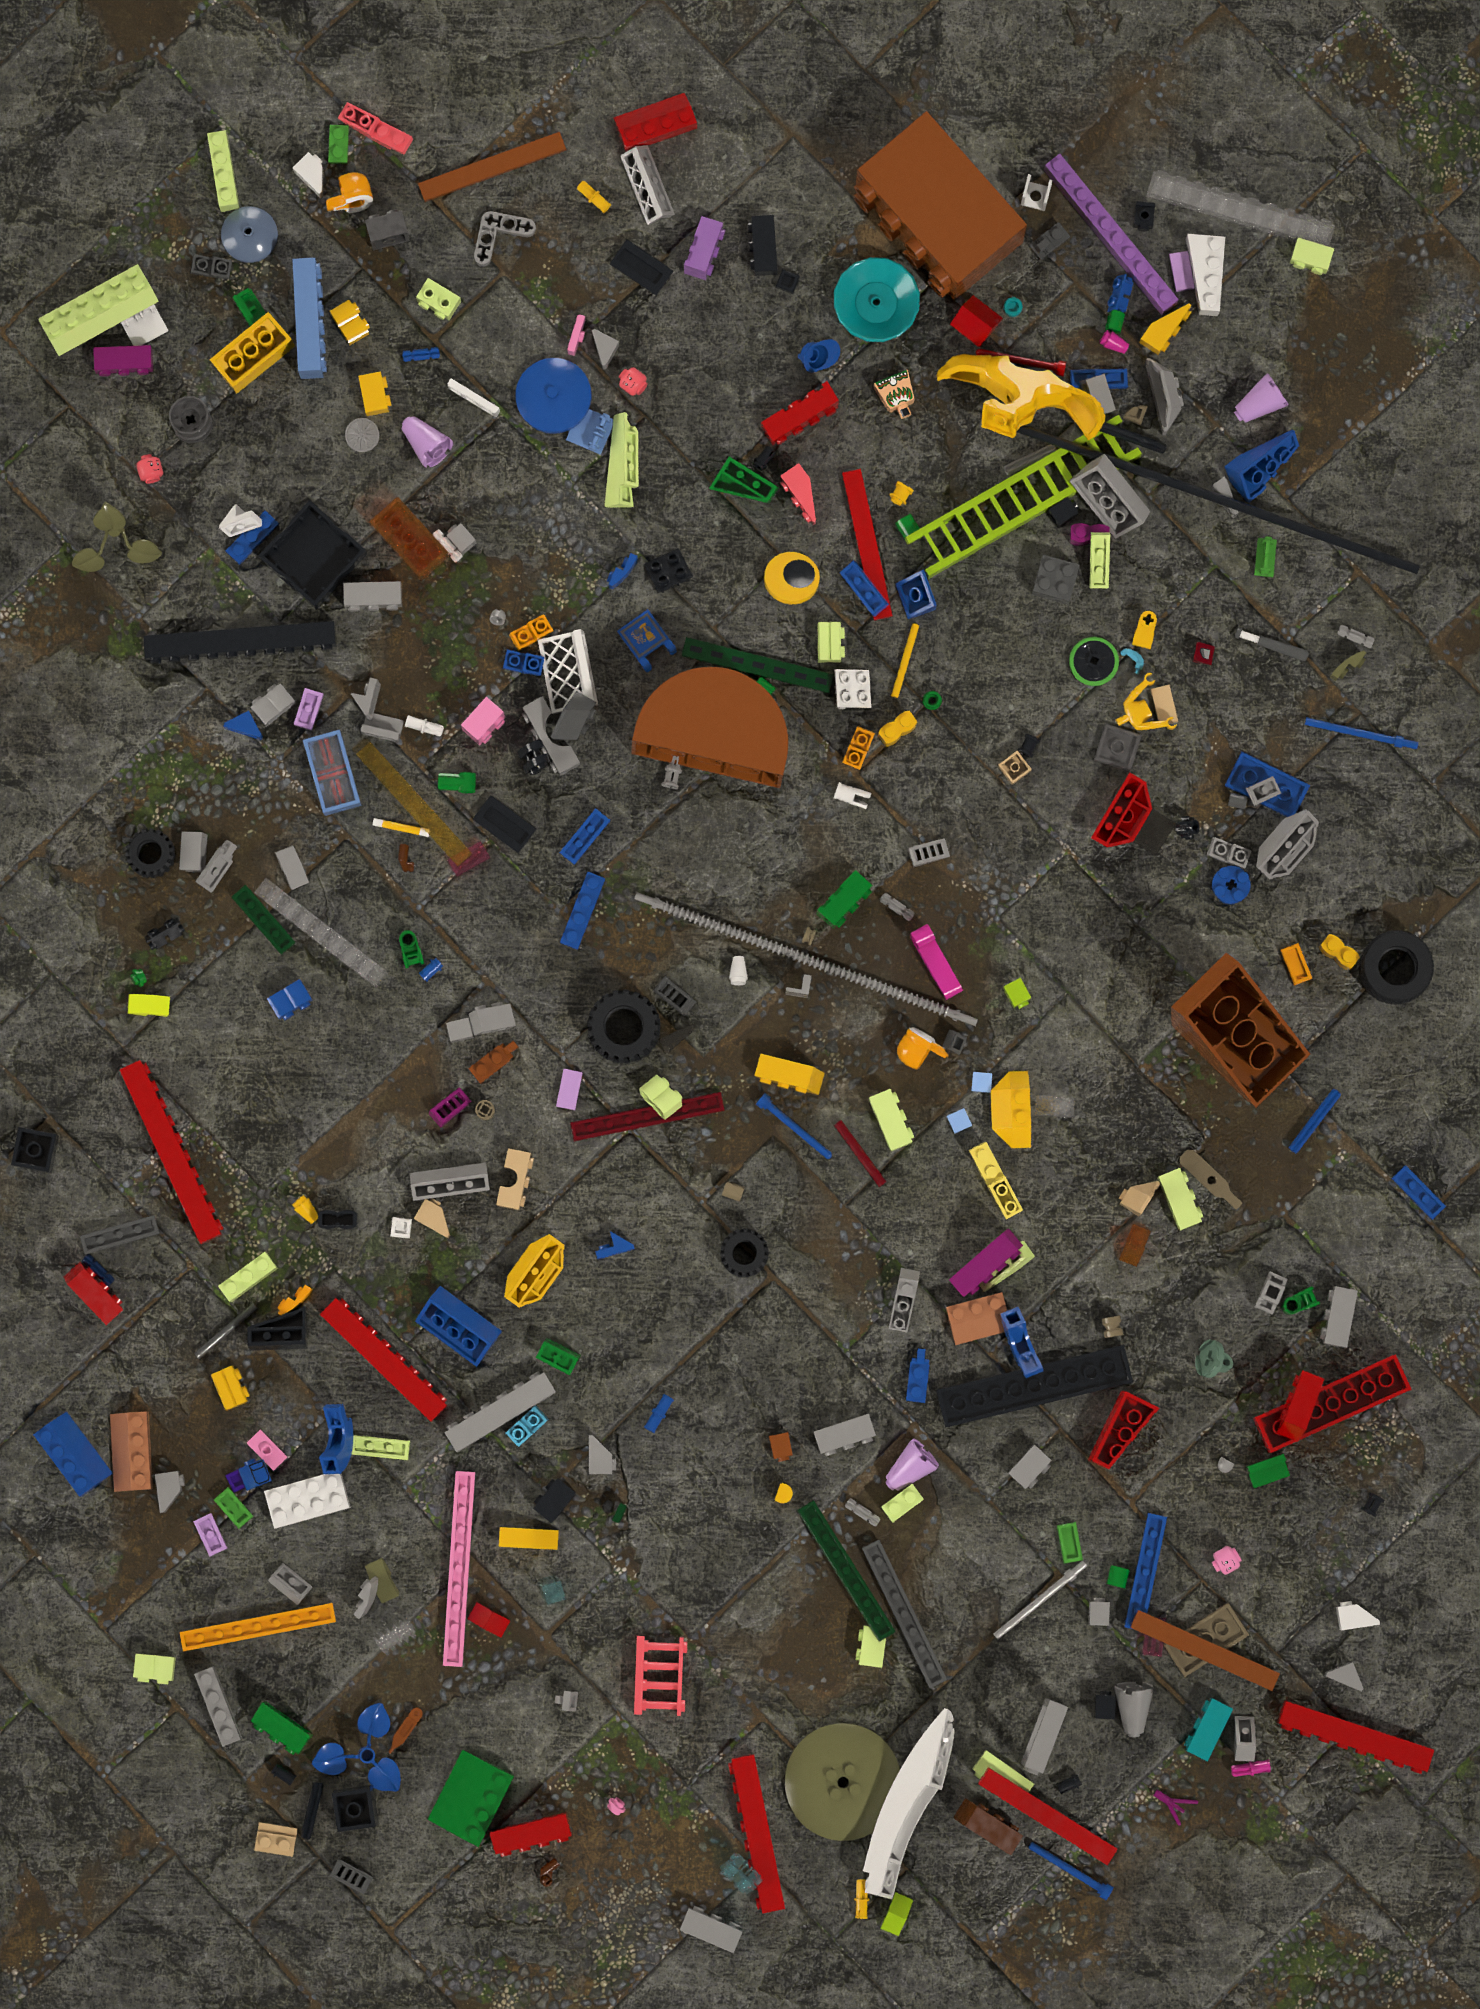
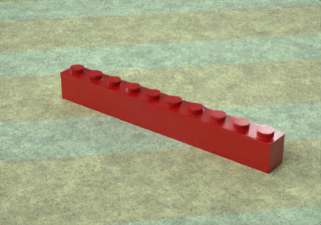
(171, 1152)

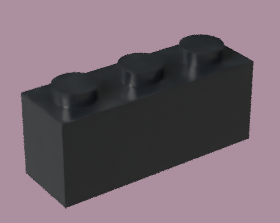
(763, 245)

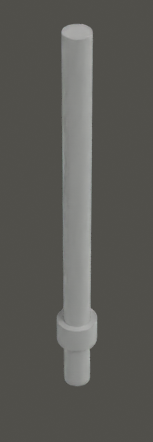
(1069, 1575)

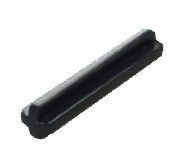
(312, 1809)

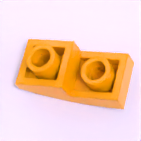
(531, 632)
(858, 747)
(289, 1305)

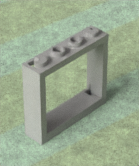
(1043, 1736)

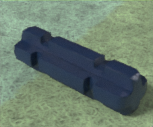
(100, 1272)

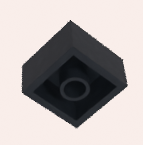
(35, 1150)
(554, 1500)
(355, 1808)

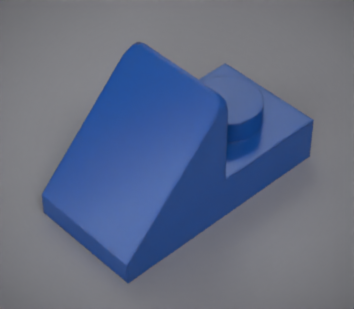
(620, 1246)

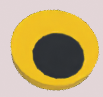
(791, 578)

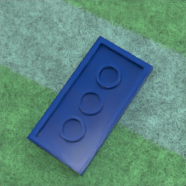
(1251, 771)

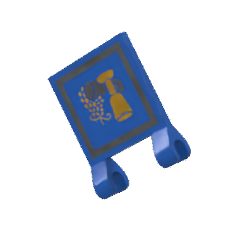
(645, 636)

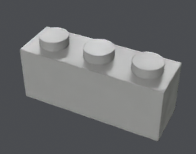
(372, 595)
(1339, 1317)
(844, 1435)
(711, 1929)

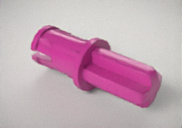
(1251, 1768)

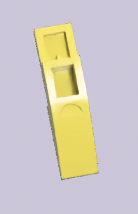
(995, 1180)

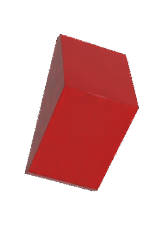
(488, 1620)

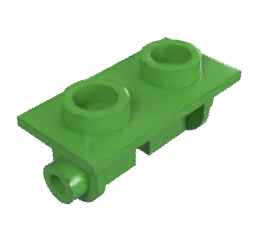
(1265, 557)

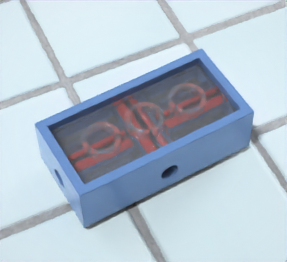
(332, 772)

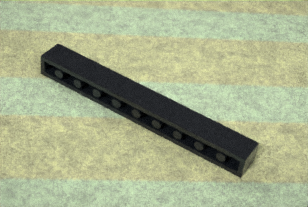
(240, 641)

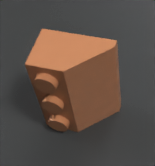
(976, 1318)

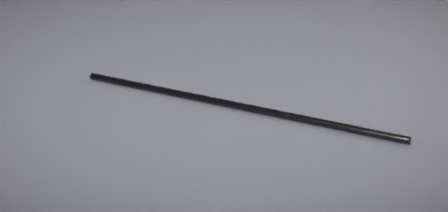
(1222, 500)

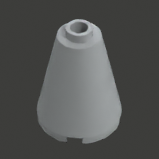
(1133, 1706)

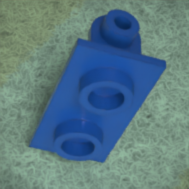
(1121, 286)

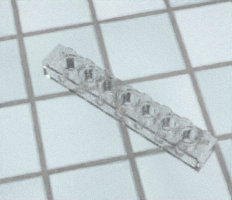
(321, 933)

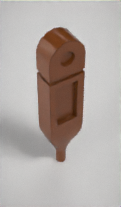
(406, 1728)

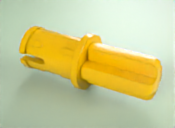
(593, 196)
(861, 1899)

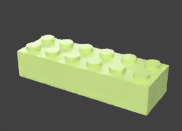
(98, 310)

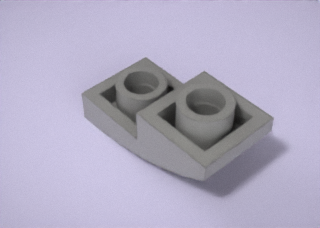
(1229, 853)
(292, 867)
(367, 1596)

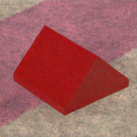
(976, 321)

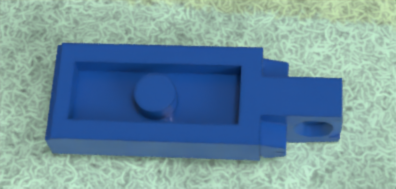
(918, 1378)

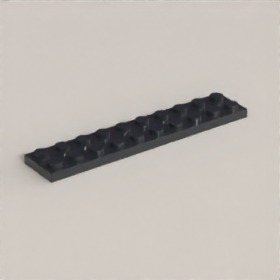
(1015, 1392)

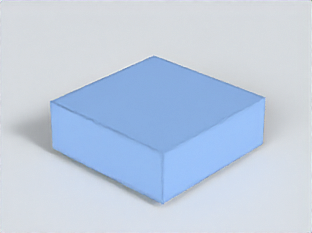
(981, 1082)
(959, 1120)

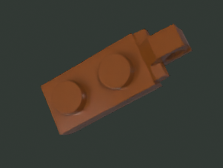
(493, 1061)

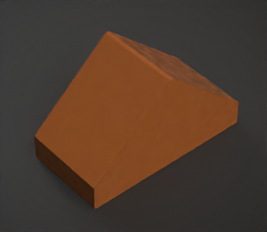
(1238, 1030)

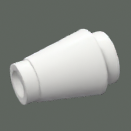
(738, 971)

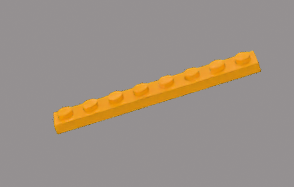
(257, 1627)

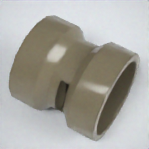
(487, 1110)
(1112, 1326)

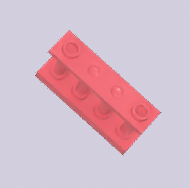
(642, 1684)

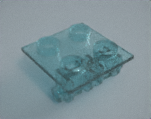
(731, 1870)

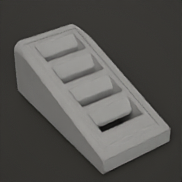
(1222, 488)
(913, 856)

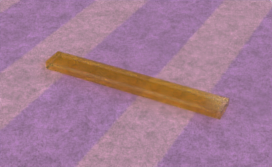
(414, 804)

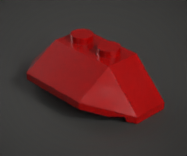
(1125, 814)

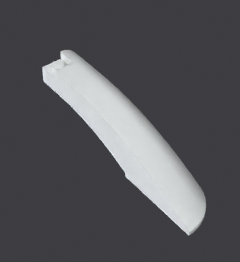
(905, 1803)

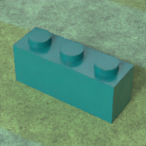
(1208, 1729)

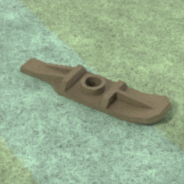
(1202, 1170)

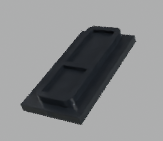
(641, 267)
(504, 824)

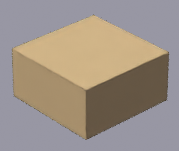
(1014, 767)

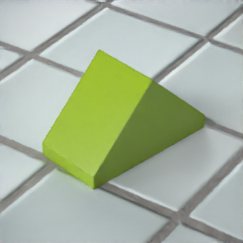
(897, 1914)

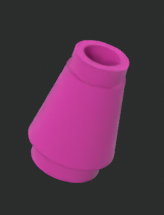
(1114, 342)

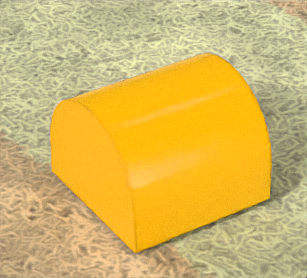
(784, 1493)

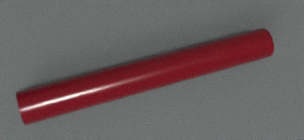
(860, 1153)

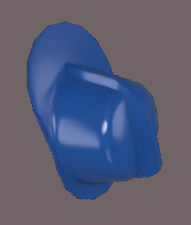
(819, 355)

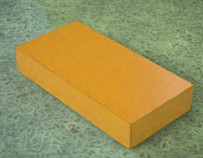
(1296, 964)

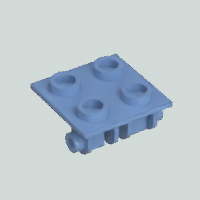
(592, 431)

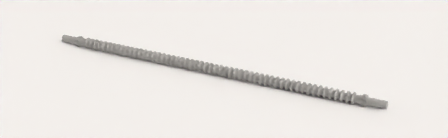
(954, 1014)

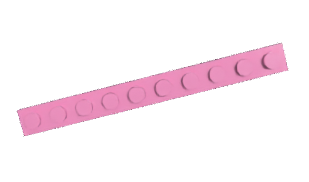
(459, 1569)

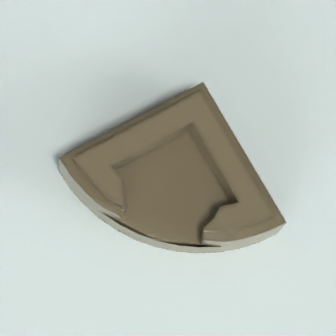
(1135, 414)

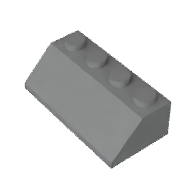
(1110, 496)

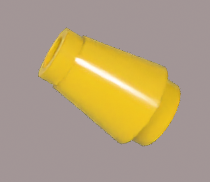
(305, 1208)

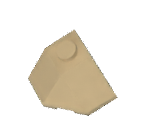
(1138, 1197)

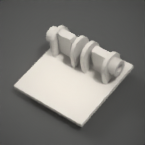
(144, 326)
(852, 688)

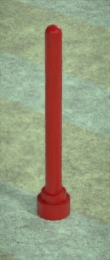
(1057, 367)

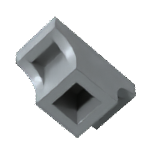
(1271, 1293)

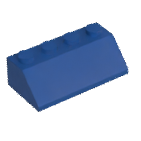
(458, 1326)
(73, 1454)

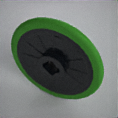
(1098, 649)

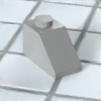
(600, 1458)
(168, 1488)
(1244, 1738)

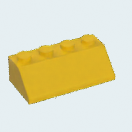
(252, 352)

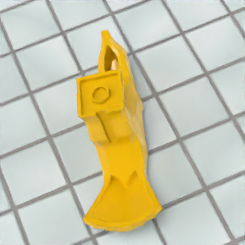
(1023, 394)

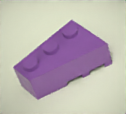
(704, 248)

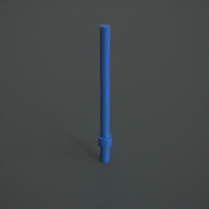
(1398, 741)

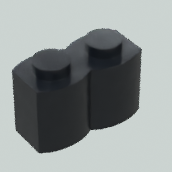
(332, 1220)

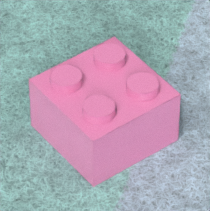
(483, 721)

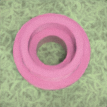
(616, 1806)

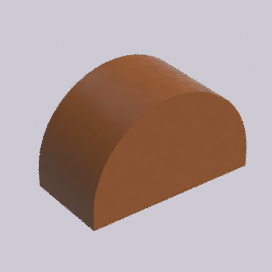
(715, 725)

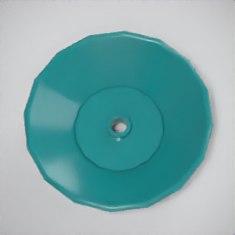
(881, 281)

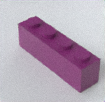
(986, 1262)

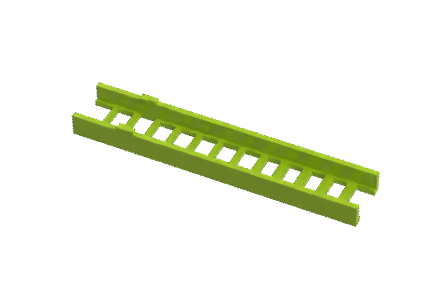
(1025, 517)

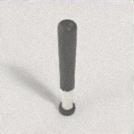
(1283, 648)

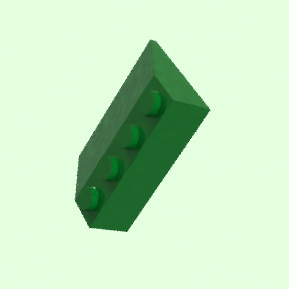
(471, 1798)

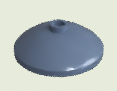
(252, 246)

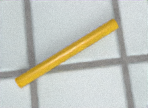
(905, 660)

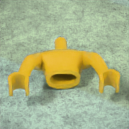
(1138, 711)

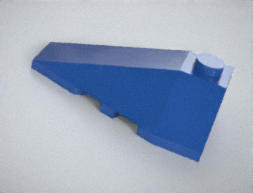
(1255, 467)

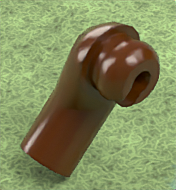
(403, 858)
(546, 1872)

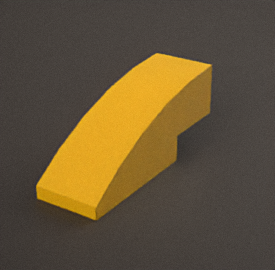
(528, 1538)

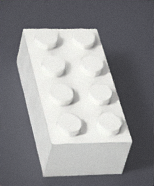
(307, 1499)

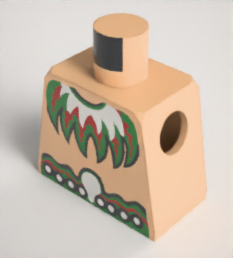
(896, 393)

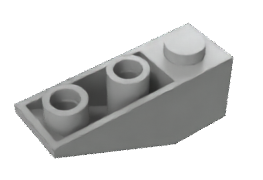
(904, 1300)

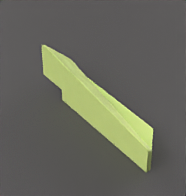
(622, 463)

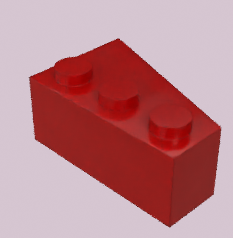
(93, 1292)
(1300, 1405)

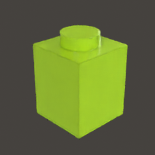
(1017, 993)

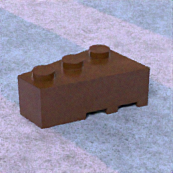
(988, 1826)

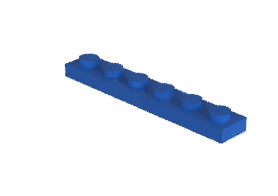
(1146, 1566)

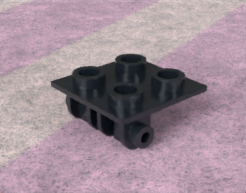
(668, 570)

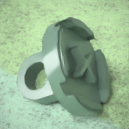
(1211, 1359)

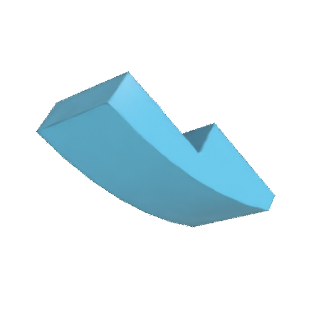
(527, 1426)

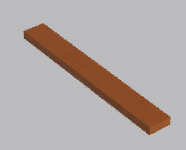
(492, 166)
(1205, 1650)

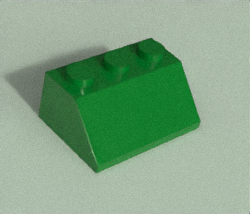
(281, 1728)

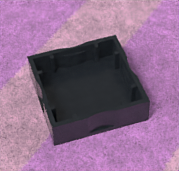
(312, 555)

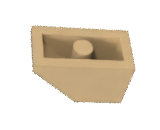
(433, 1217)

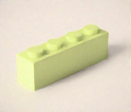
(223, 171)

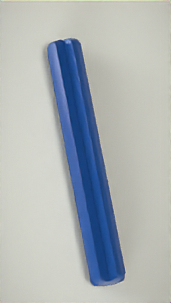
(1314, 1121)

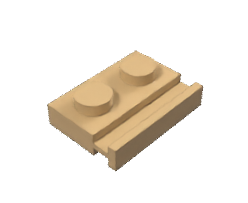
(276, 1839)

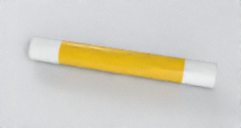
(400, 827)

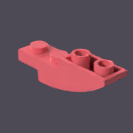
(375, 129)

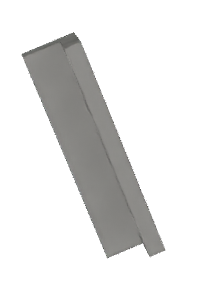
(650, 181)

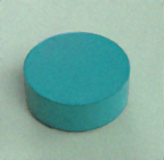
(1012, 307)

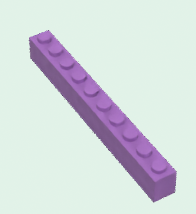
(1111, 234)

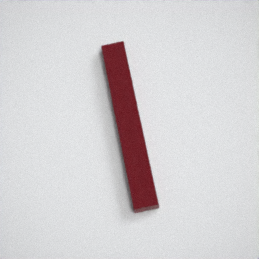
(644, 1117)

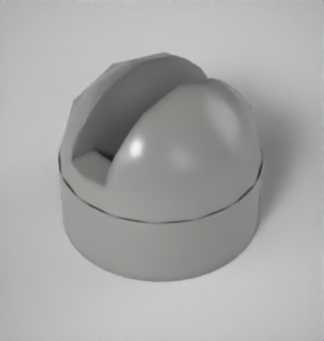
(497, 621)
(1225, 1465)

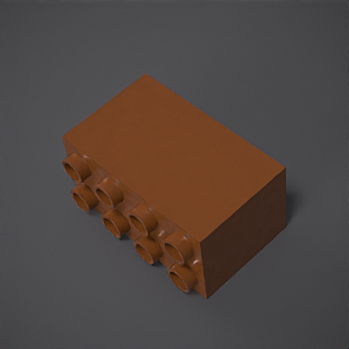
(938, 207)

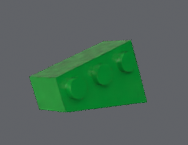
(743, 482)
(845, 900)

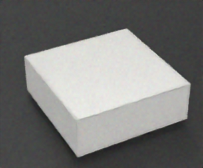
(401, 1227)

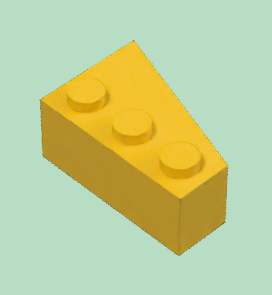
(789, 1074)

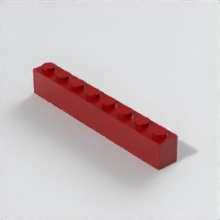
(380, 1356)
(1356, 1736)
(757, 1832)

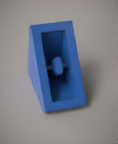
(244, 725)

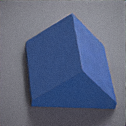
(916, 595)

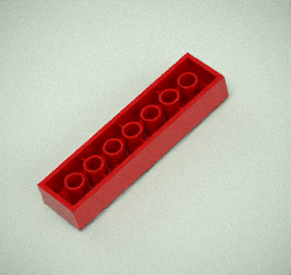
(1340, 1400)

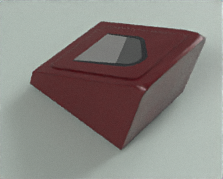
(1203, 653)

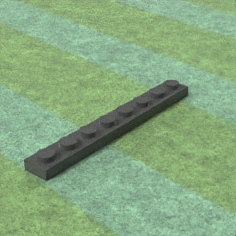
(904, 1614)

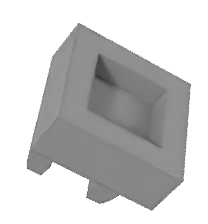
(568, 1700)

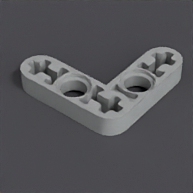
(493, 229)

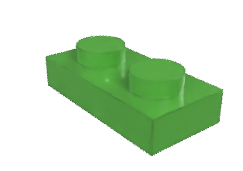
(338, 144)

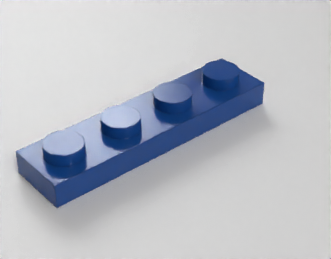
(582, 910)

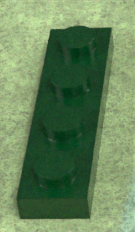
(263, 919)

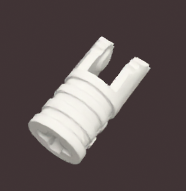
(847, 793)

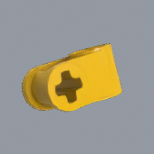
(1145, 633)

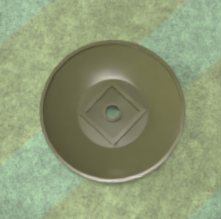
(813, 1777)

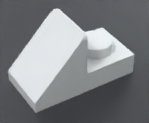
(239, 521)

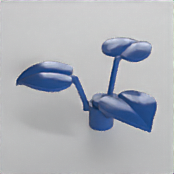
(385, 1774)

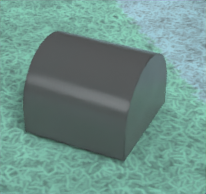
(954, 1042)

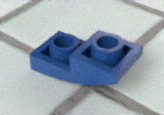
(619, 575)
(523, 663)

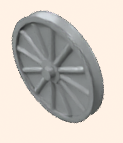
(362, 435)

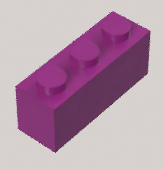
(123, 360)

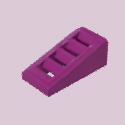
(438, 1119)

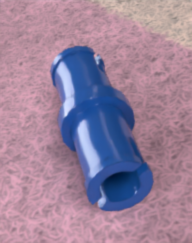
(658, 1413)

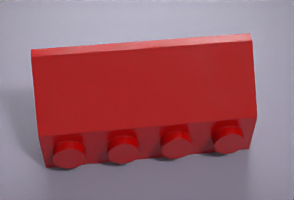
(656, 122)
(531, 1833)

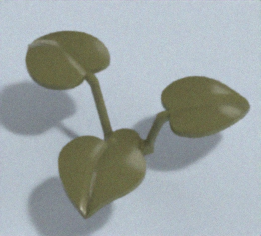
(113, 524)

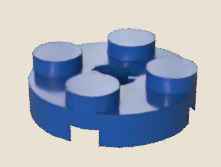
(1236, 894)

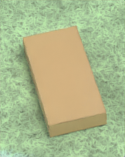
(1164, 703)

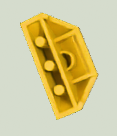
(1012, 1109)
(535, 1271)

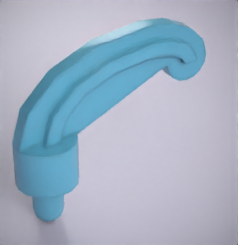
(1135, 657)

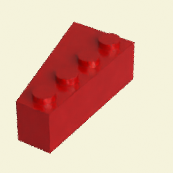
(800, 414)
(1122, 1426)

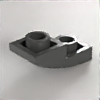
(211, 267)

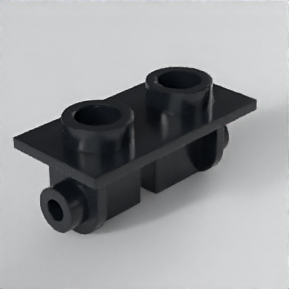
(157, 936)

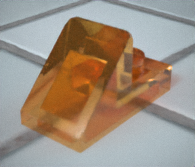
(1134, 1245)

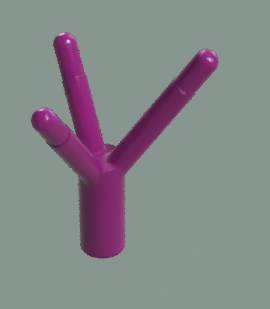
(1170, 1802)

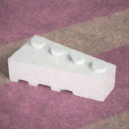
(1206, 262)

